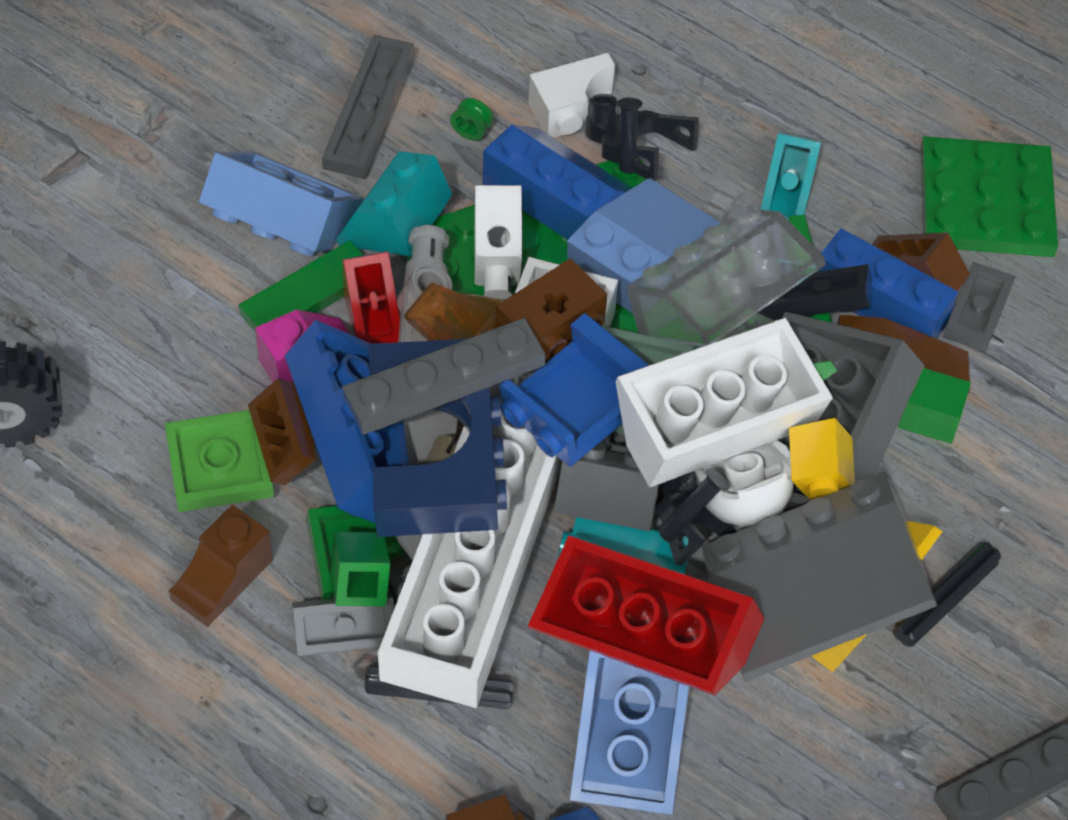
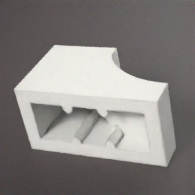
(563, 93)

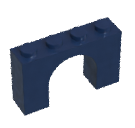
(451, 493)

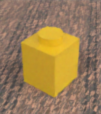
(821, 457)

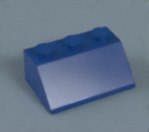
(554, 180)

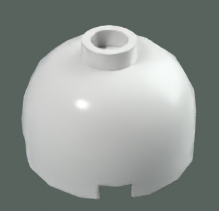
(757, 485)

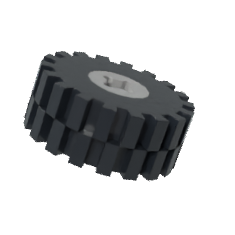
(27, 394)

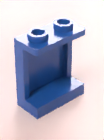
(575, 395)

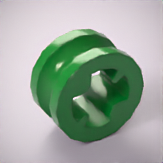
(471, 119)

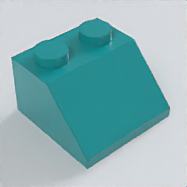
(404, 197)

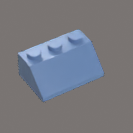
(277, 200)

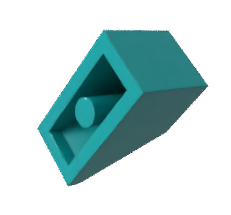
(791, 173)

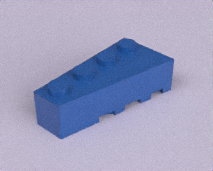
(319, 368)

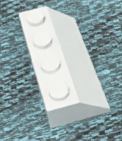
(719, 401)

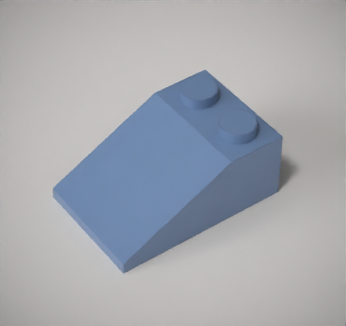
(635, 234)
(628, 737)

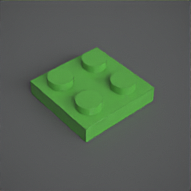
(217, 461)

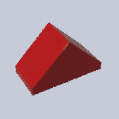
(371, 298)

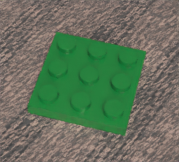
(989, 195)

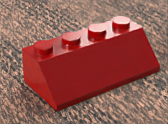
(647, 616)

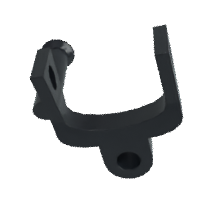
(620, 132)
(687, 503)

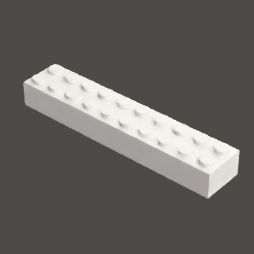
(467, 581)

